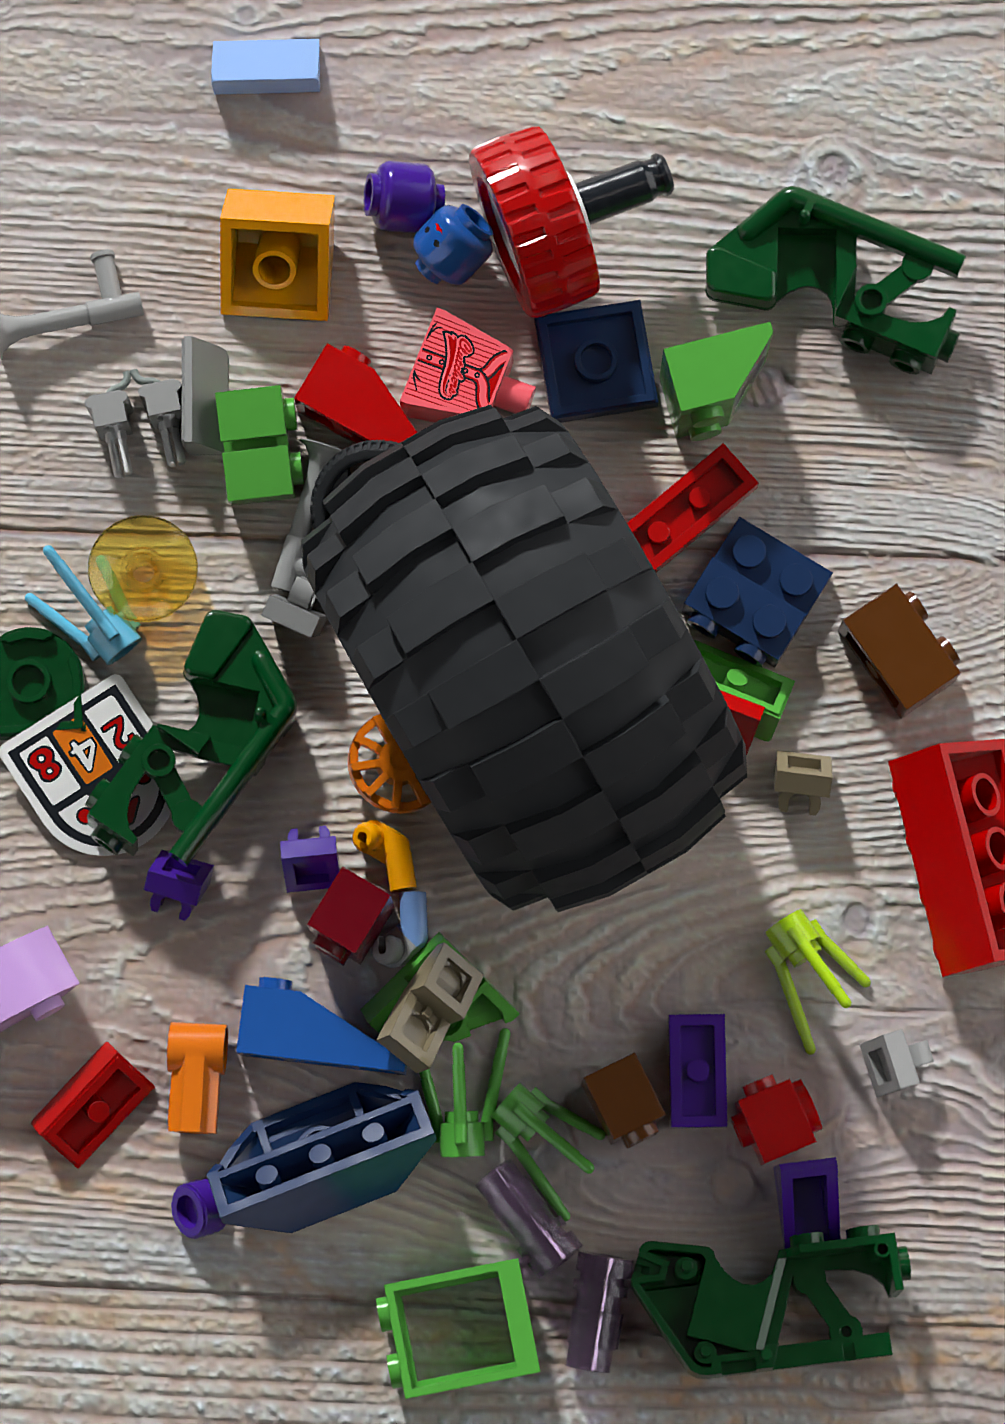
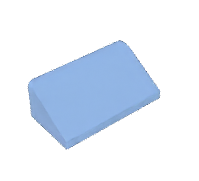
(266, 66)

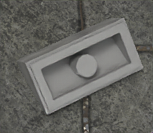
(202, 376)

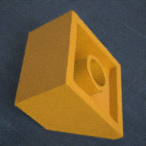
(276, 254)

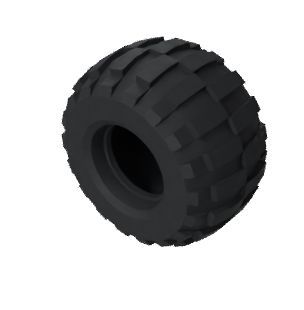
(525, 657)

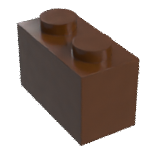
(900, 649)
(624, 1101)

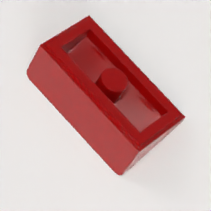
(92, 1105)

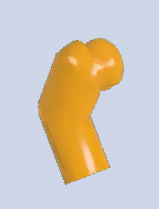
(389, 848)

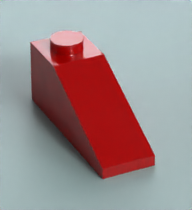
(351, 398)

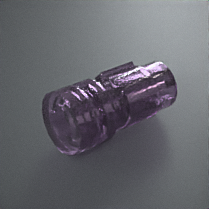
(528, 1219)
(596, 1315)

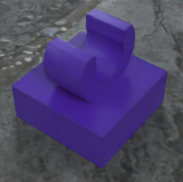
(310, 861)
(175, 881)

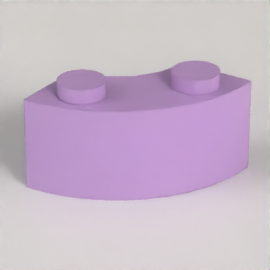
(33, 978)

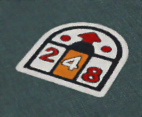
(64, 766)

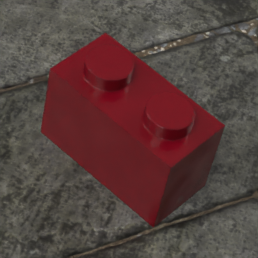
(349, 918)

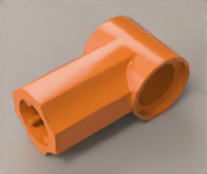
(197, 1060)

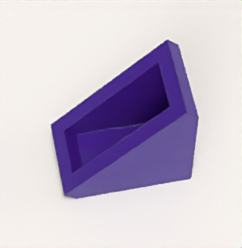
(808, 1198)

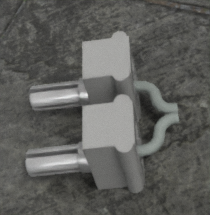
(112, 419)

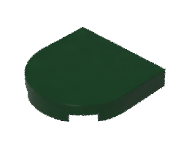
(36, 679)

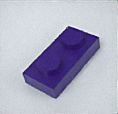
(697, 1071)

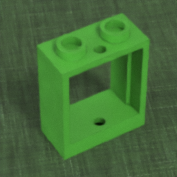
(402, 1364)

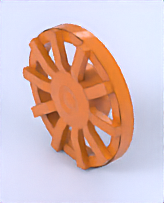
(390, 766)

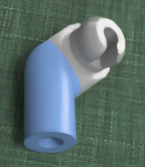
(408, 936)

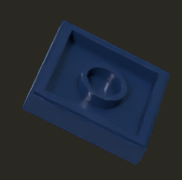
(596, 361)

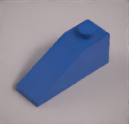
(299, 1030)

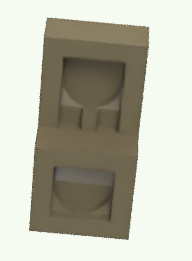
(427, 1007)

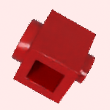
(775, 1118)

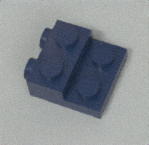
(755, 594)

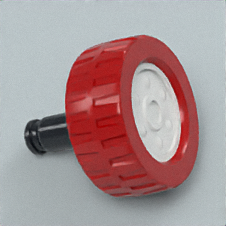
(546, 218)

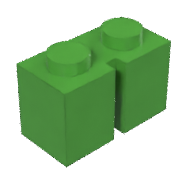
(257, 445)

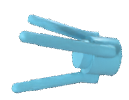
(109, 633)

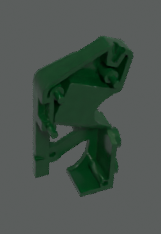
(812, 243)
(239, 723)
(735, 1327)

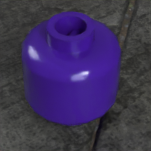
(402, 196)

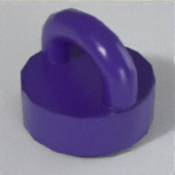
(196, 1210)

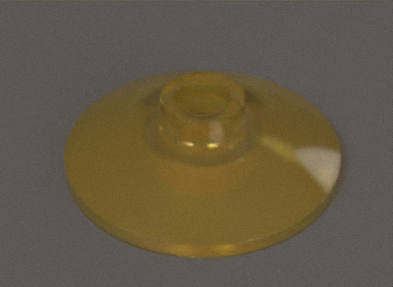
(139, 543)

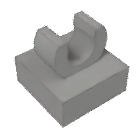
(297, 609)
(893, 1062)

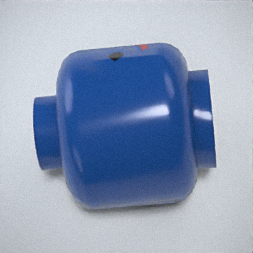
(453, 245)

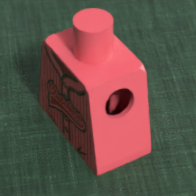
(461, 372)

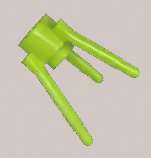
(799, 941)

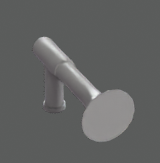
(108, 309)
(290, 559)

